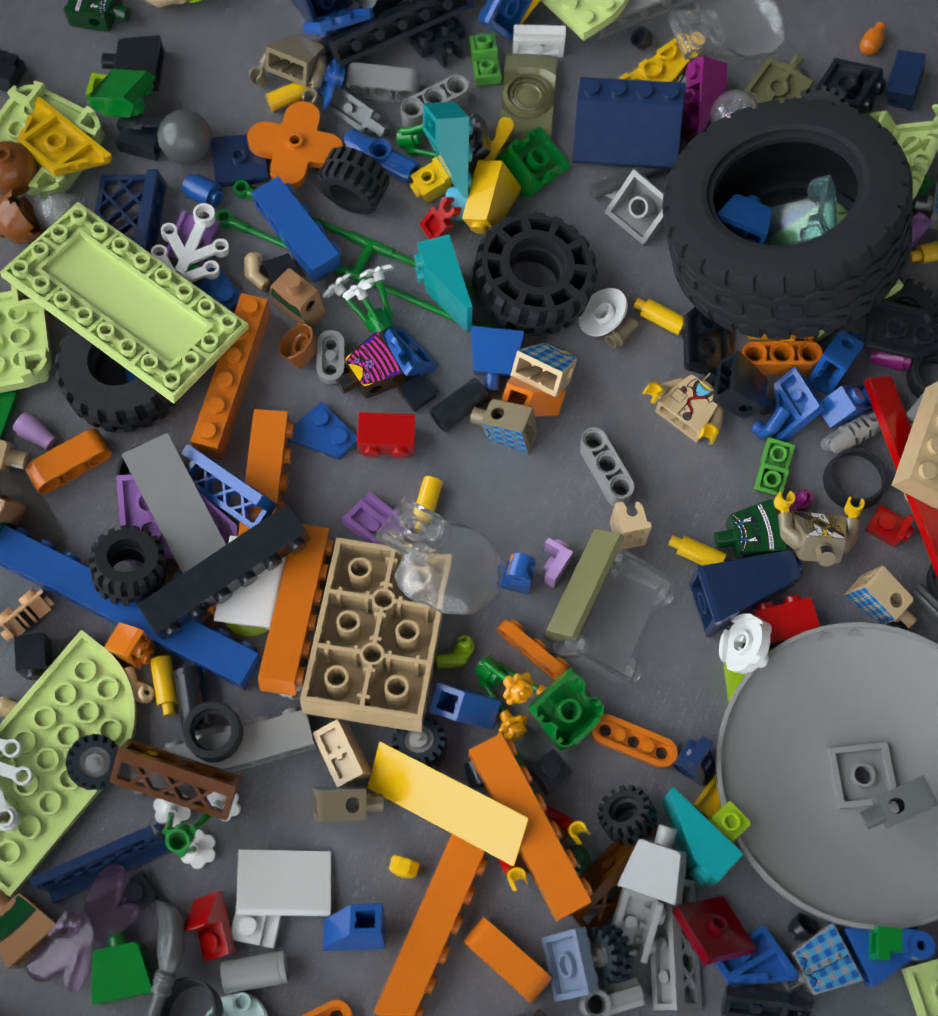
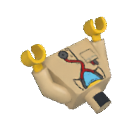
(688, 405)

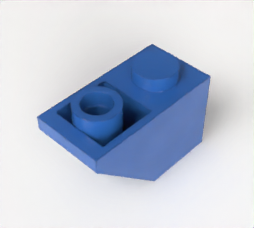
(845, 405)
(465, 705)
(356, 928)

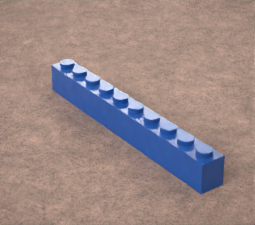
(73, 582)

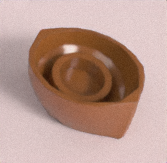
(298, 345)

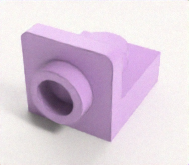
(556, 566)

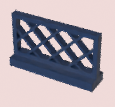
(151, 204)
(79, 873)

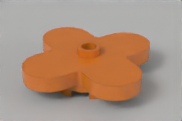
(293, 144)

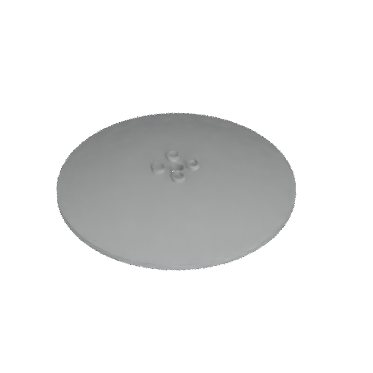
(790, 761)

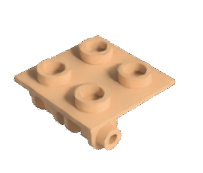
(35, 602)

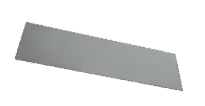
(174, 501)

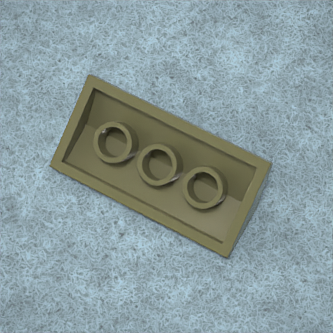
(584, 586)

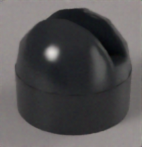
(642, 38)
(801, 927)

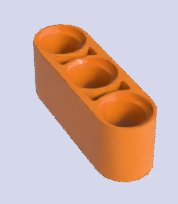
(790, 350)
(68, 461)
(507, 960)

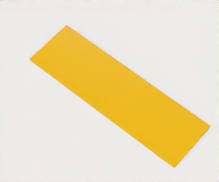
(447, 803)

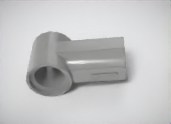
(615, 998)

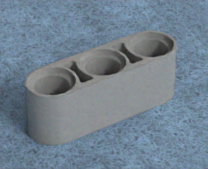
(382, 82)
(440, 92)
(606, 455)

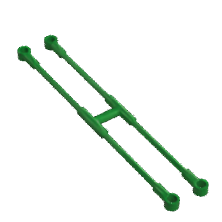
(370, 246)

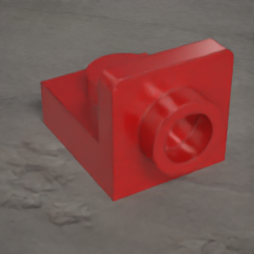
(890, 526)

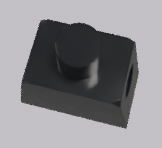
(139, 54)
(741, 387)

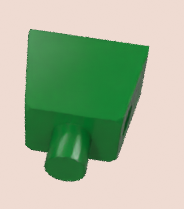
(120, 971)

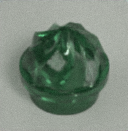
(582, 857)

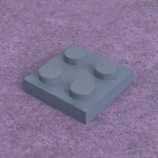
(570, 964)

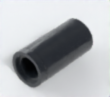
(459, 404)
(191, 692)

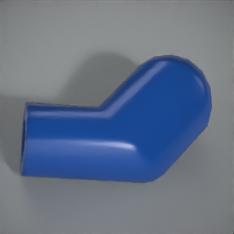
(772, 426)

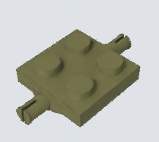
(779, 81)

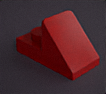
(211, 922)

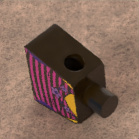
(371, 368)

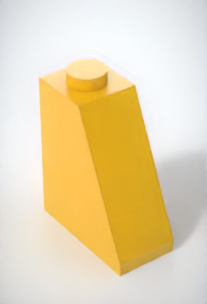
(490, 195)

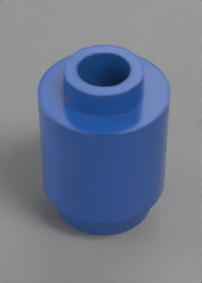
(202, 190)

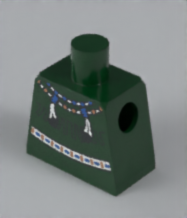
(96, 14)
(752, 532)

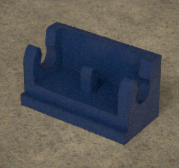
(905, 79)

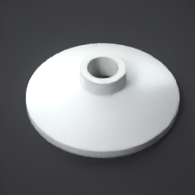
(603, 312)

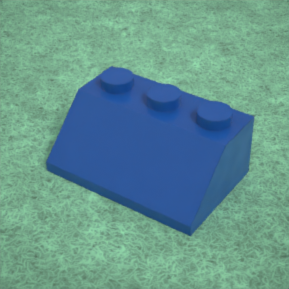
(502, 15)

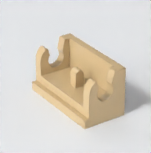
(634, 528)
(342, 753)

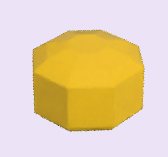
(404, 867)

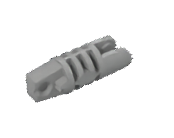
(852, 433)

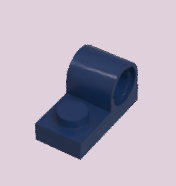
(697, 760)

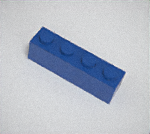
(297, 229)

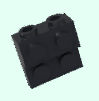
(856, 82)

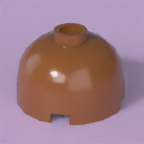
(16, 167)
(18, 219)

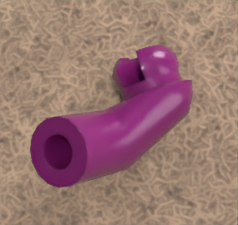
(803, 499)

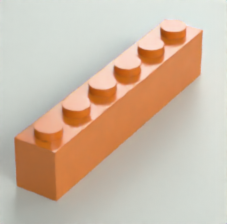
(231, 380)
(268, 457)
(294, 615)
(540, 845)
(431, 928)

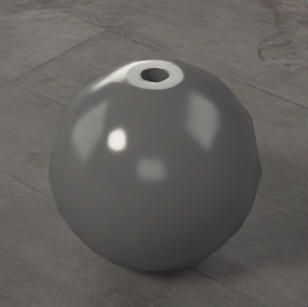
(184, 137)

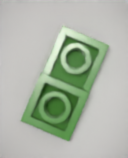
(485, 59)
(774, 466)

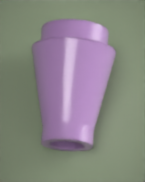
(33, 430)

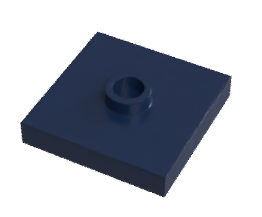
(236, 162)

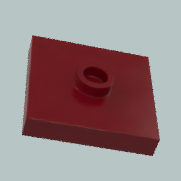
(713, 930)

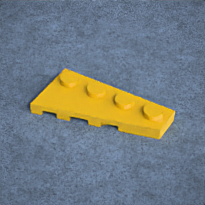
(664, 66)

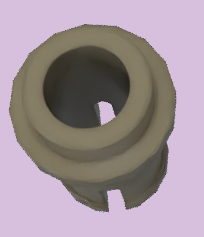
(621, 332)

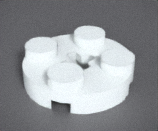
(755, 634)

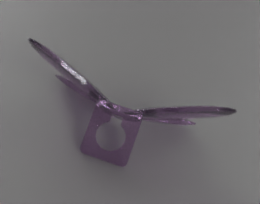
(74, 941)

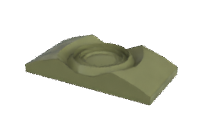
(528, 93)

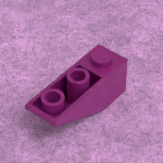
(704, 84)

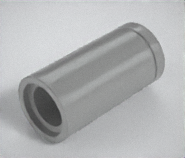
(254, 972)

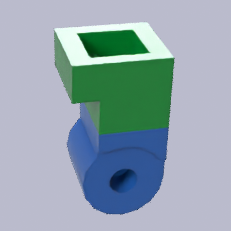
(907, 942)

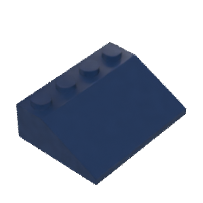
(628, 122)

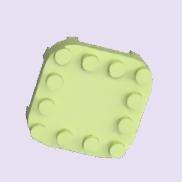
(13, 121)
(23, 342)

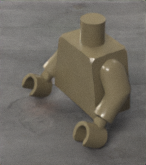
(294, 60)

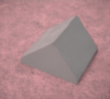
(638, 207)

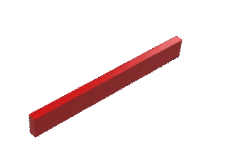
(896, 433)

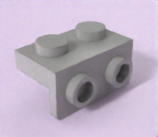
(638, 918)

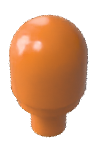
(873, 39)

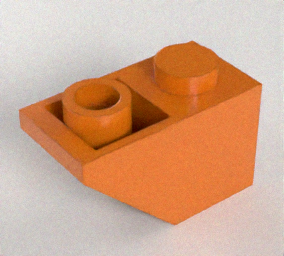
(527, 395)
(130, 645)

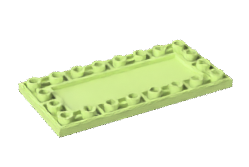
(125, 301)

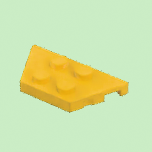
(59, 143)

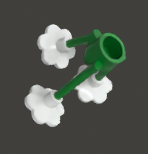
(188, 840)

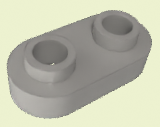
(330, 359)

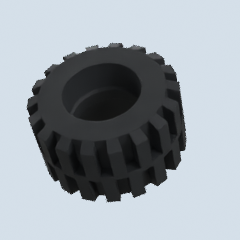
(353, 180)
(122, 546)

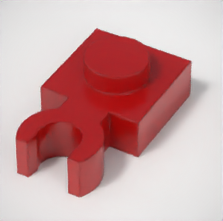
(437, 220)

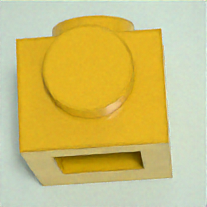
(430, 181)

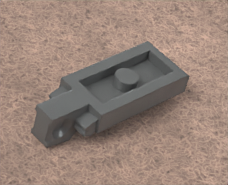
(358, 112)

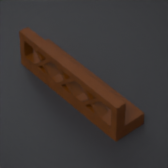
(179, 768)
(602, 877)

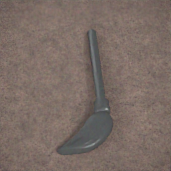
(169, 953)

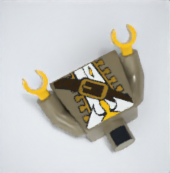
(818, 535)

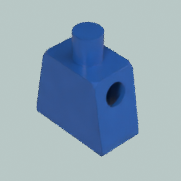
(746, 218)
(494, 353)
(842, 354)
(871, 971)

